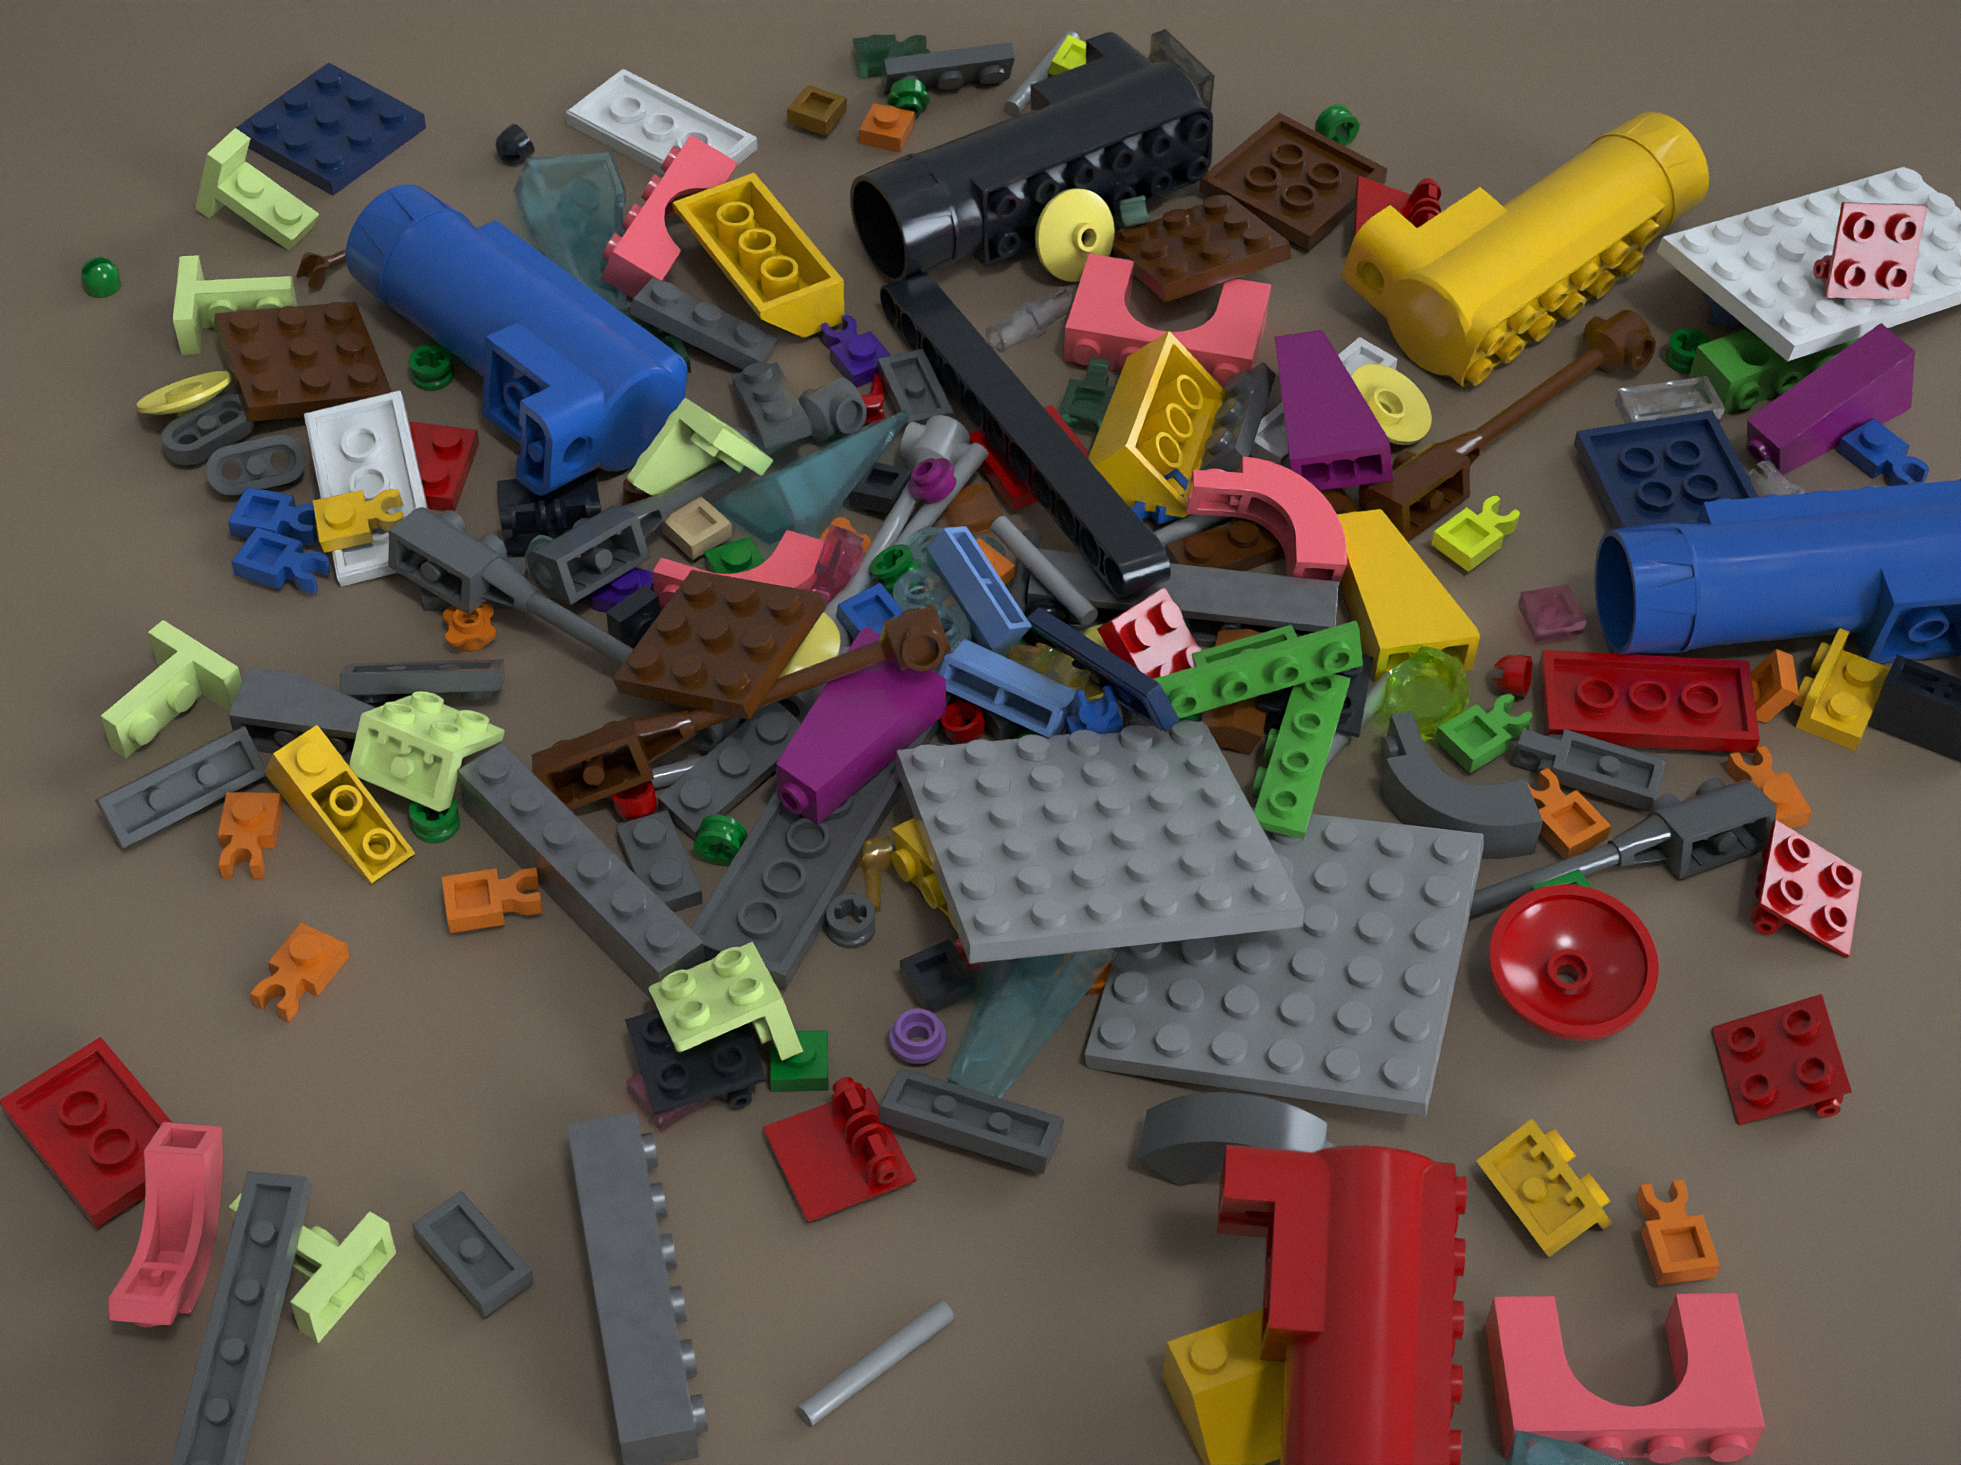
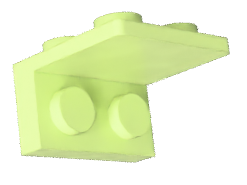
(690, 445)
(419, 747)
(724, 996)

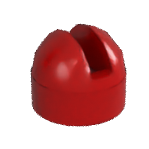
(1516, 674)
(955, 722)
(636, 801)

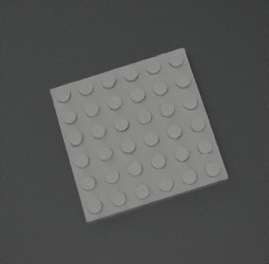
(1094, 841)
(1315, 1010)

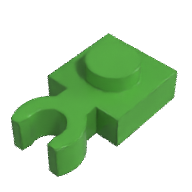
(1479, 736)

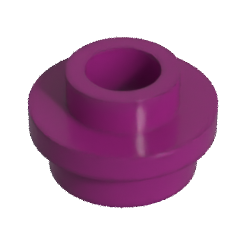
(932, 480)

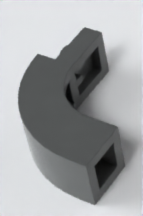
(1428, 797)
(1190, 1132)

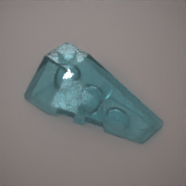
(573, 212)
(809, 486)
(1018, 1014)

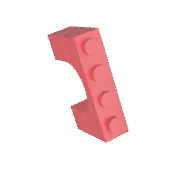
(1106, 330)
(1707, 1415)

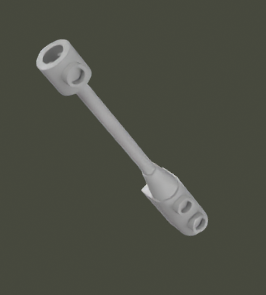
(936, 439)

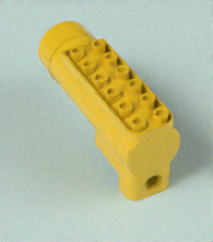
(1500, 275)

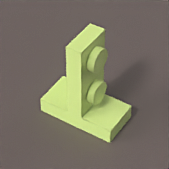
(251, 194)
(200, 299)
(182, 676)
(335, 1270)

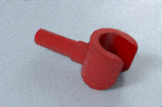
(874, 401)

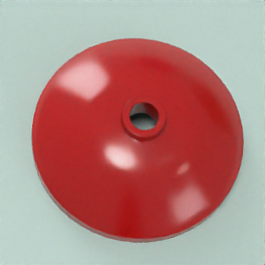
(1577, 935)

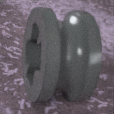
(863, 912)

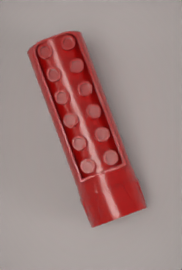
(1356, 1297)

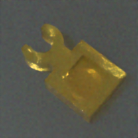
(1050, 663)

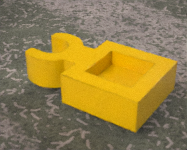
(350, 518)

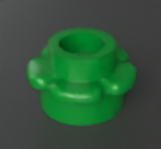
(909, 95)

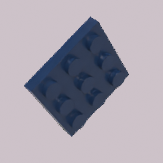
(331, 128)
(1662, 468)

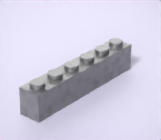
(1207, 598)
(577, 869)
(632, 1291)

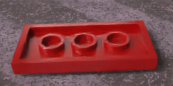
(1650, 700)

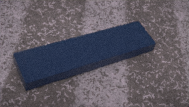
(1130, 685)

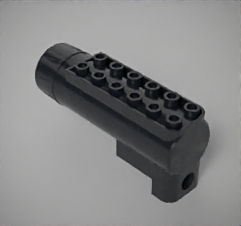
(1096, 128)

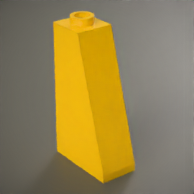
(1398, 597)

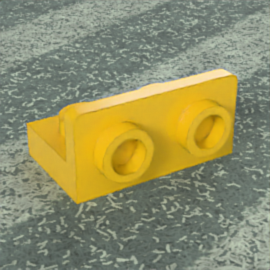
(1841, 695)
(1542, 1188)

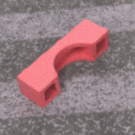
(646, 245)

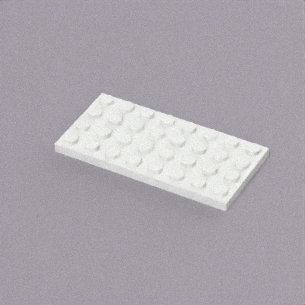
(1765, 260)

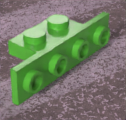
(1261, 666)
(1298, 756)

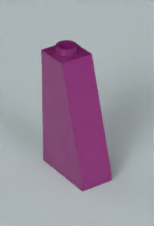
(1847, 391)
(1327, 420)
(855, 733)

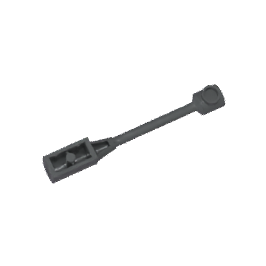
(615, 538)
(471, 570)
(1685, 835)

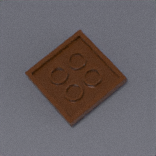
(1292, 179)
(1199, 247)
(299, 358)
(720, 644)

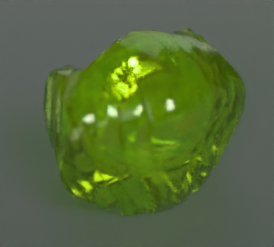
(1428, 686)

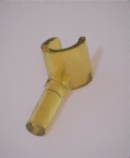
(876, 857)

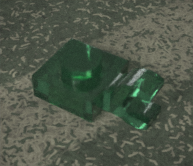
(1088, 400)

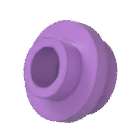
(917, 1024)

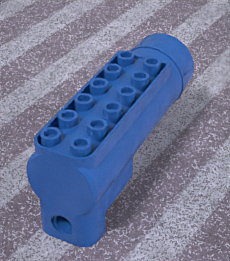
(555, 357)
(1791, 570)

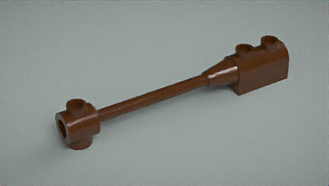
(1439, 475)
(624, 750)

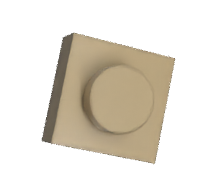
(697, 527)

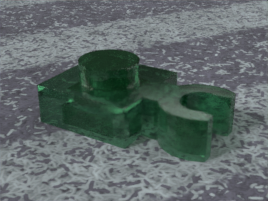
(872, 50)

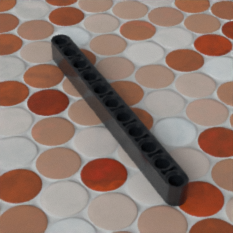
(1027, 437)

